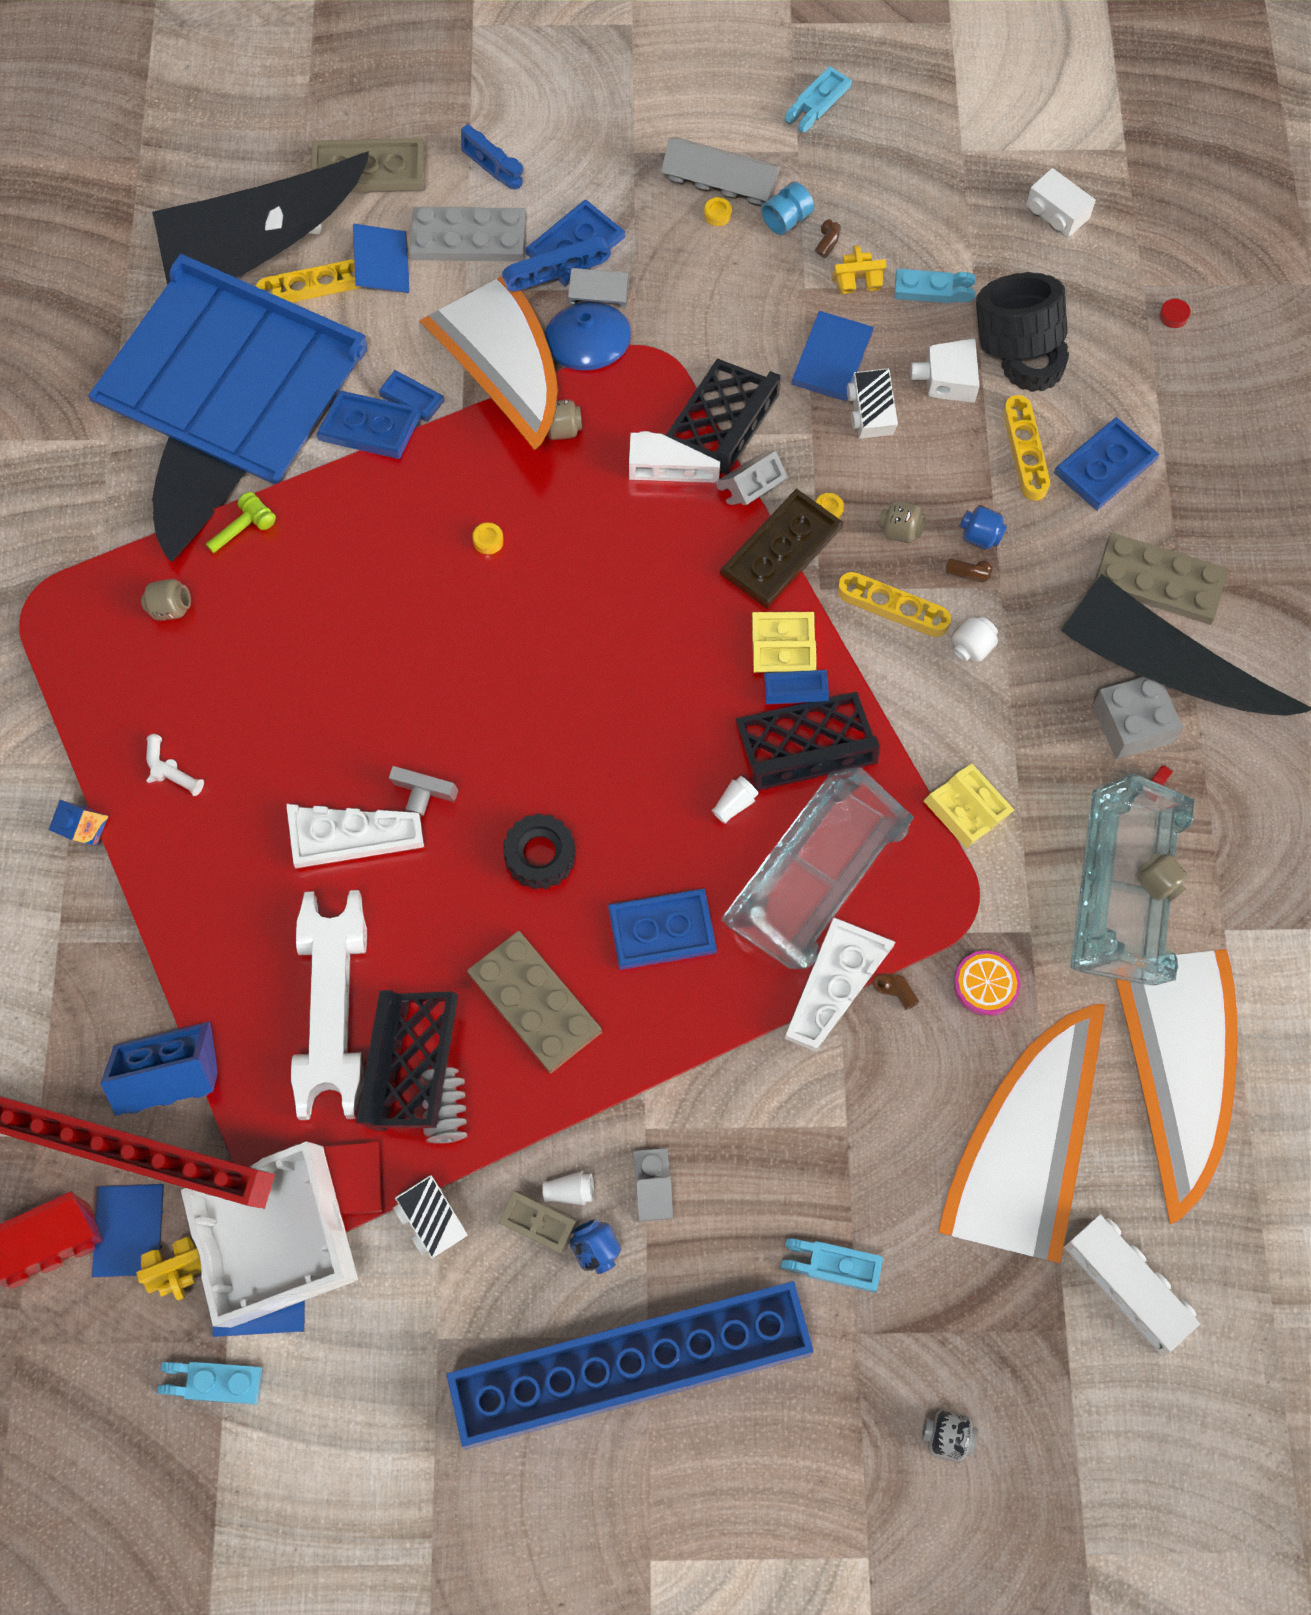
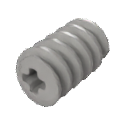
(447, 1120)

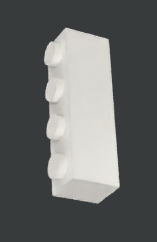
(1132, 1285)

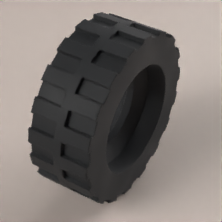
(1037, 379)
(534, 827)

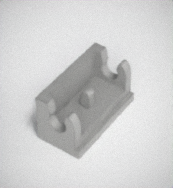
(599, 286)
(753, 478)

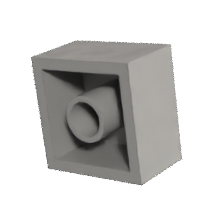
(1137, 716)

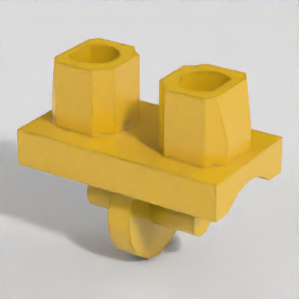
(858, 266)
(173, 1273)

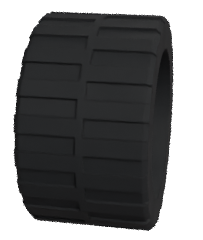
(1022, 315)

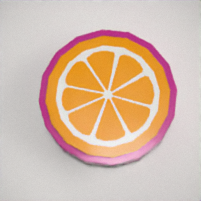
(986, 983)

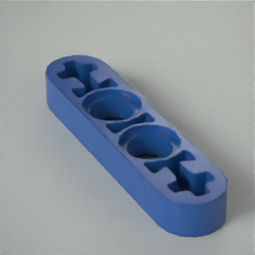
(528, 272)

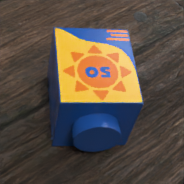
(78, 822)

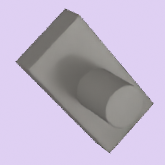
(422, 788)

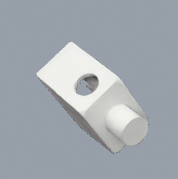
(950, 371)

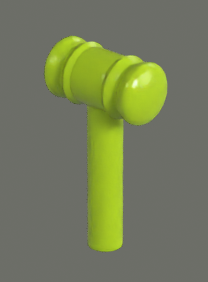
(253, 511)

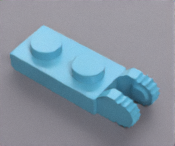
(818, 98)
(934, 286)
(836, 1265)
(214, 1382)

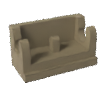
(539, 1221)

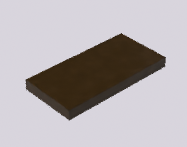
(781, 548)

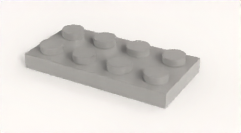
(468, 234)

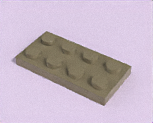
(390, 165)
(1164, 577)
(534, 1002)

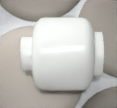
(975, 639)

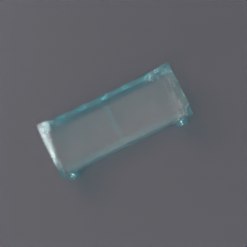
(817, 866)
(1118, 922)

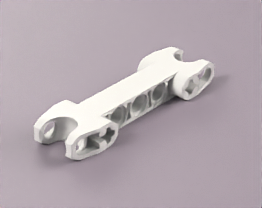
(328, 1058)

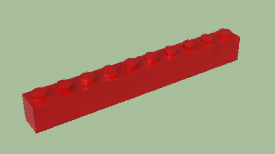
(135, 1153)

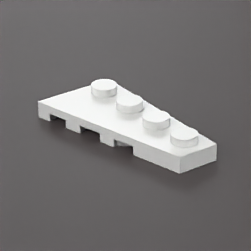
(338, 835)
(839, 974)

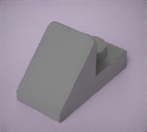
(653, 1185)

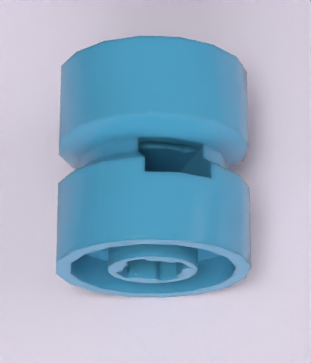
(787, 207)

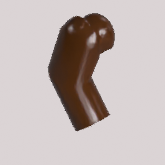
(832, 232)
(978, 572)
(896, 986)

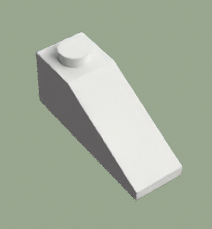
(665, 459)

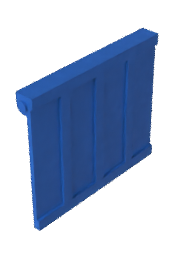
(230, 369)

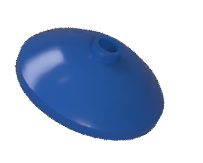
(588, 336)

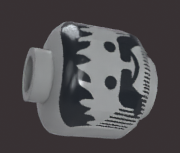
(950, 1436)

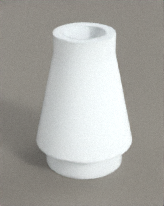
(735, 799)
(570, 1189)

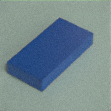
(409, 392)
(796, 687)

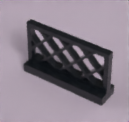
(747, 419)
(808, 763)
(386, 1059)

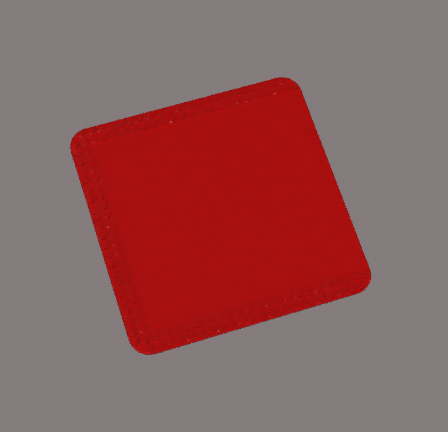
(555, 678)

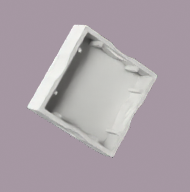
(276, 1254)

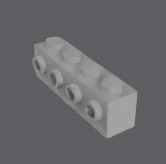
(720, 169)

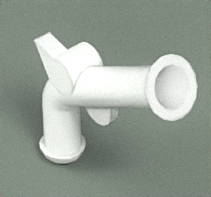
(168, 769)

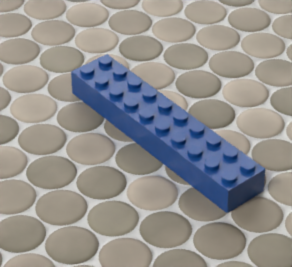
(629, 1365)

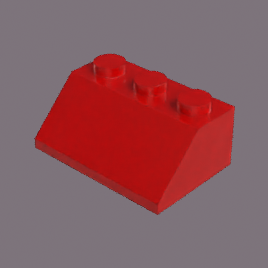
(45, 1238)

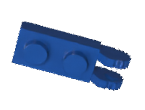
(491, 158)

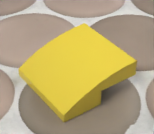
(783, 642)
(969, 805)

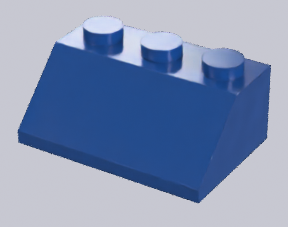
(161, 1069)

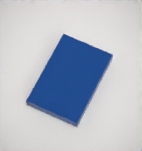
(578, 225)
(832, 355)
(369, 424)
(1106, 463)
(662, 929)

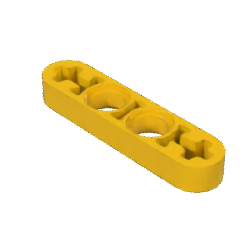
(310, 278)
(1026, 447)
(896, 599)

